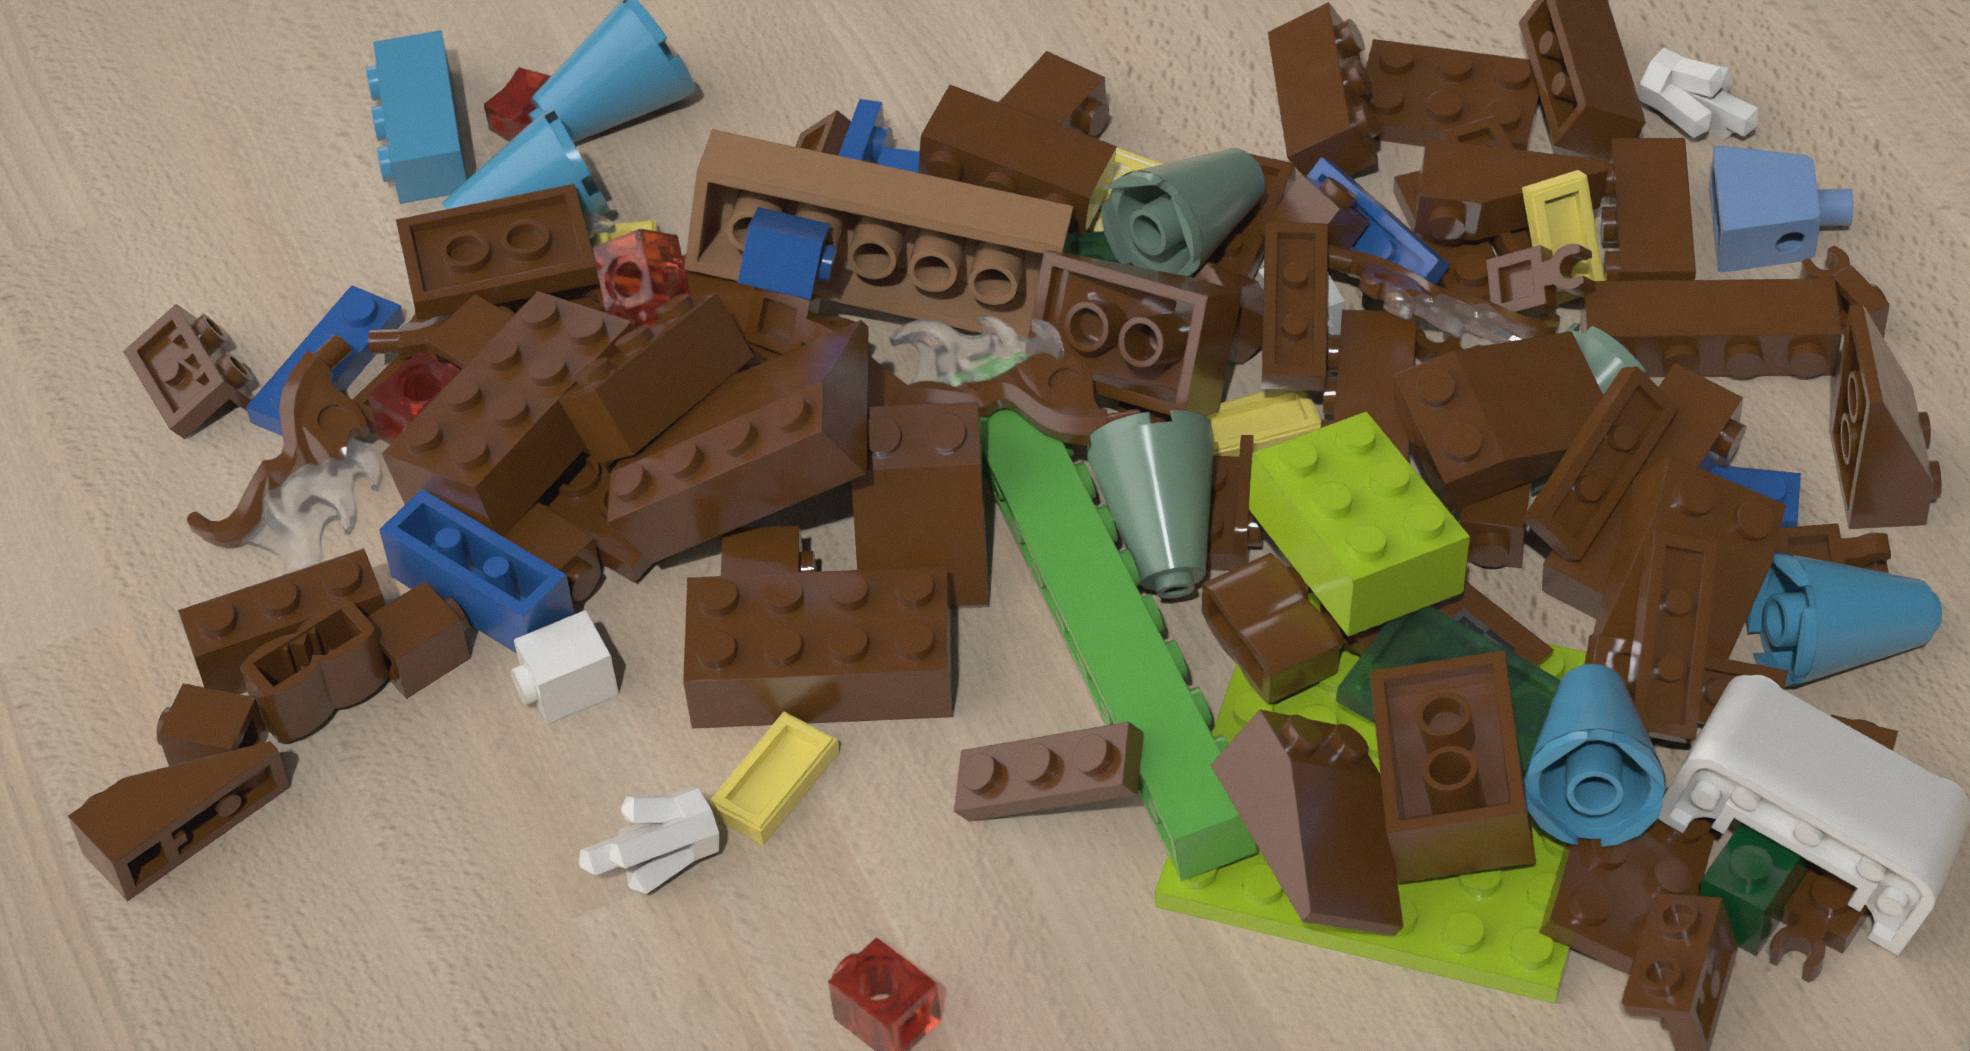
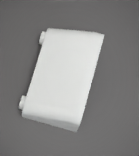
(1827, 799)

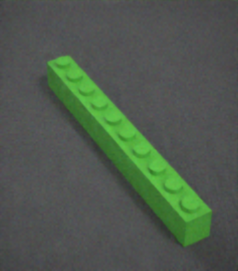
(1115, 639)

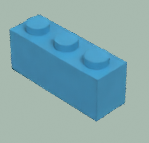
(416, 117)

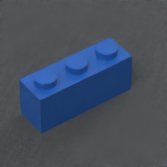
(489, 577)

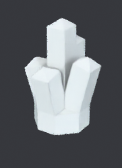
(1696, 96)
(665, 840)

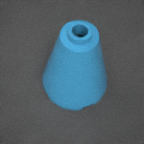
(615, 75)
(531, 162)
(1837, 616)
(1594, 763)

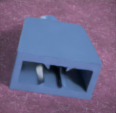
(1769, 207)

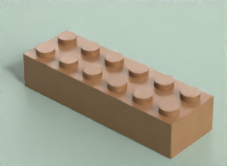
(900, 235)

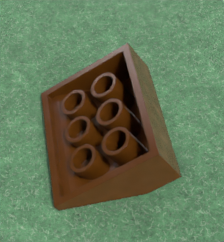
(749, 448)

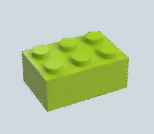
(1358, 523)

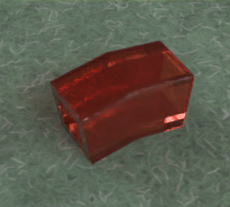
(510, 107)

